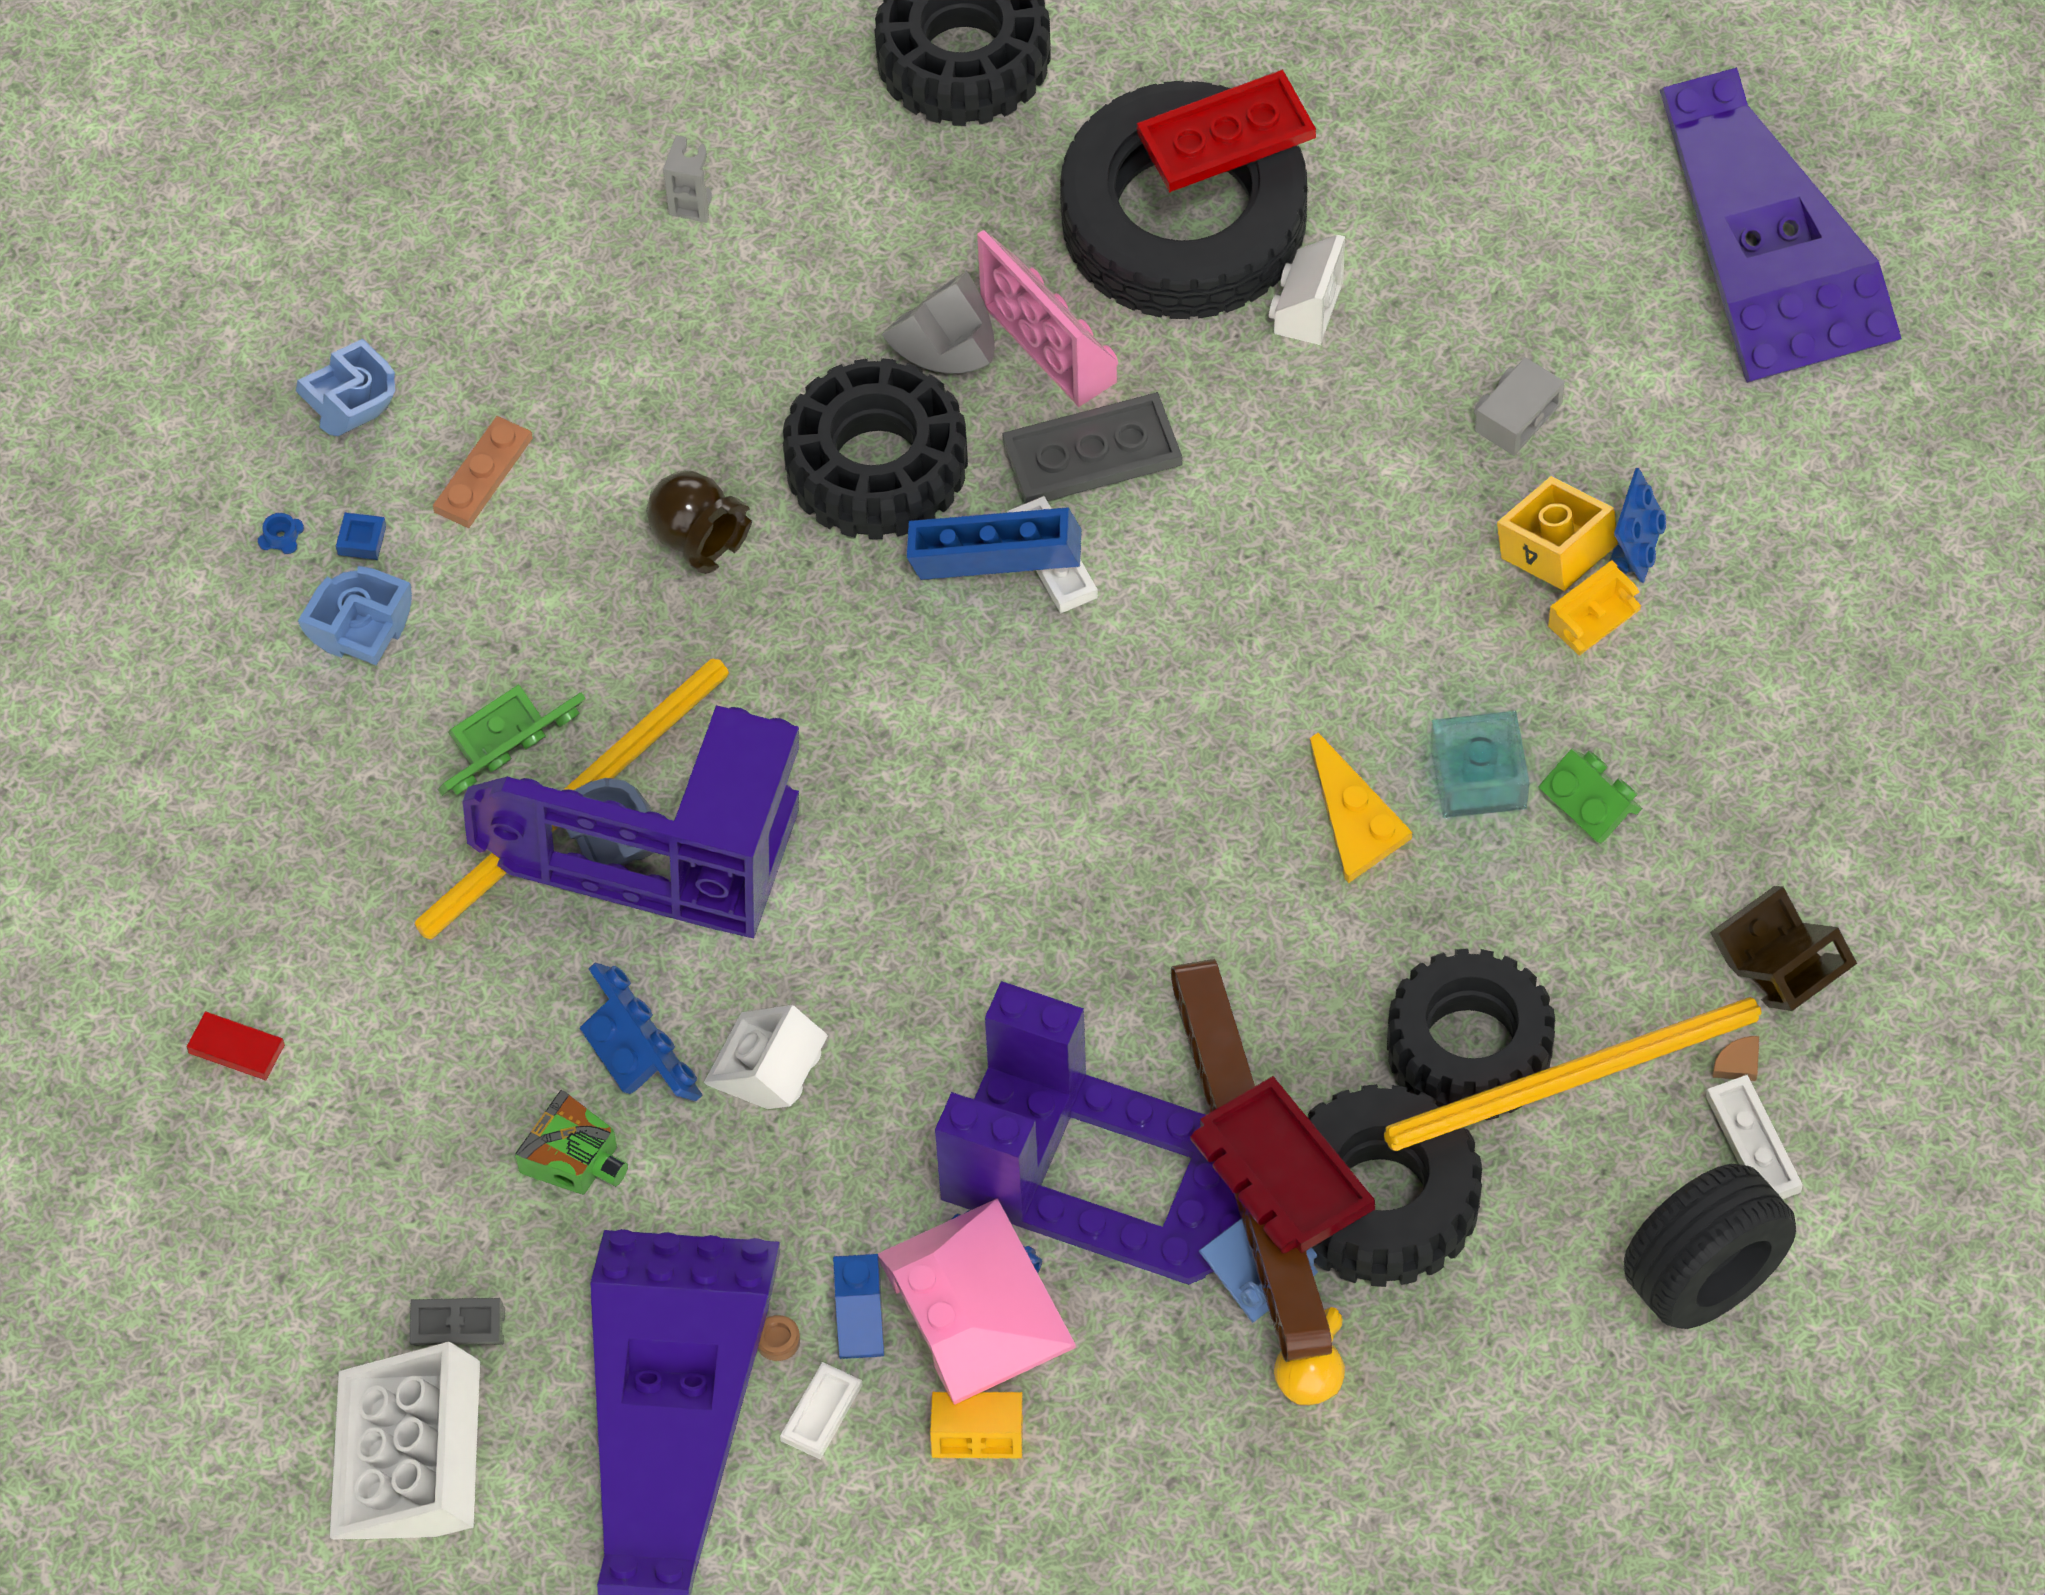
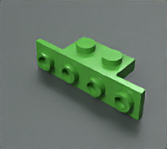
(498, 729)

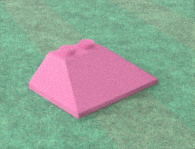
(977, 1301)

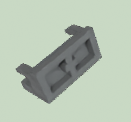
(456, 1321)

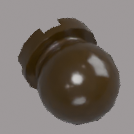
(697, 519)

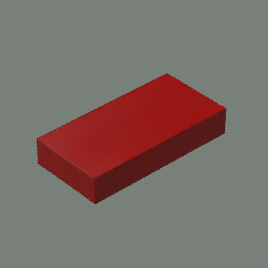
(235, 1045)

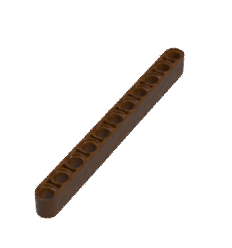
(1225, 1075)

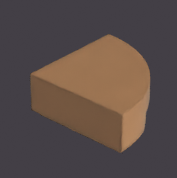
(1738, 1059)

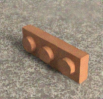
(482, 471)

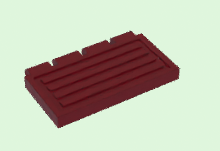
(1281, 1167)

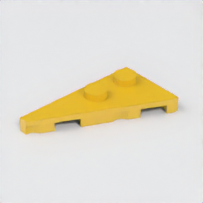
(1360, 819)

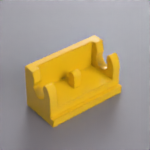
(1594, 608)
(977, 1427)

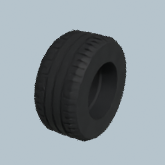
(1709, 1246)

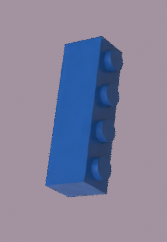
(994, 543)

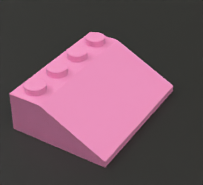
(1043, 323)

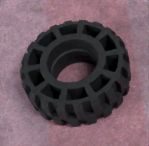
(969, 83)
(869, 399)
(1422, 1233)

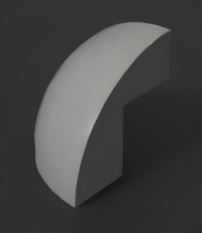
(946, 330)

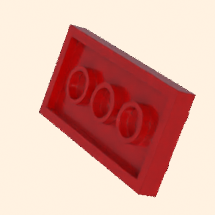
(1226, 130)

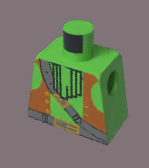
(570, 1148)

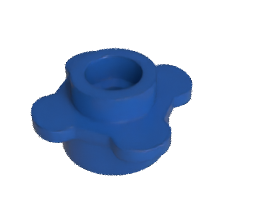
(280, 523)

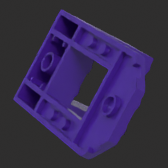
(719, 845)
(1015, 1123)

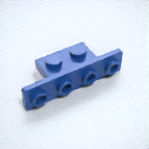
(630, 1041)

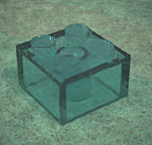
(1479, 764)

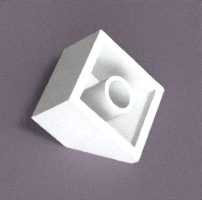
(1309, 291)
(768, 1056)

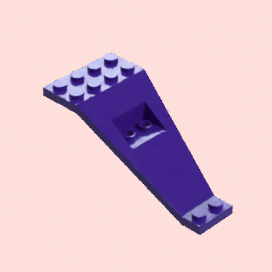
(1788, 295)
(671, 1373)

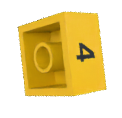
(1557, 533)

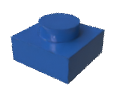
(361, 536)

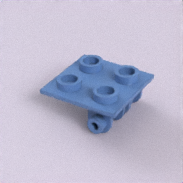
(1235, 1267)

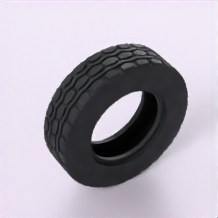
(1163, 273)

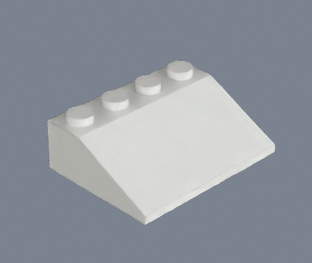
(406, 1446)

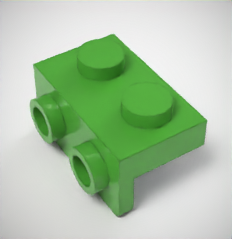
(1589, 794)

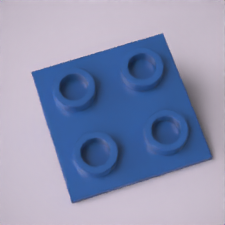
(1638, 529)

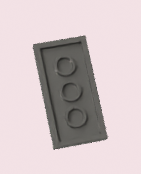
(1092, 448)

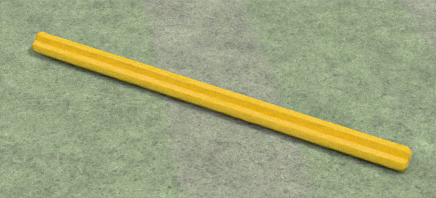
(606, 766)
(1571, 1074)

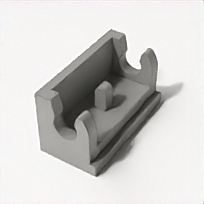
(686, 182)

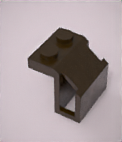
(1781, 951)

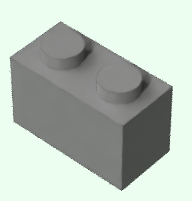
(1518, 405)

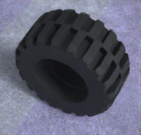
(1470, 984)

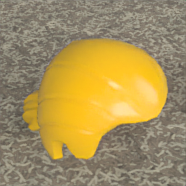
(1314, 1378)

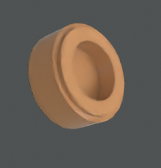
(779, 1338)

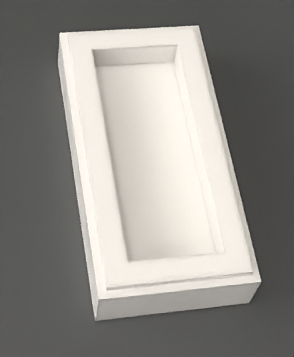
(821, 1410)

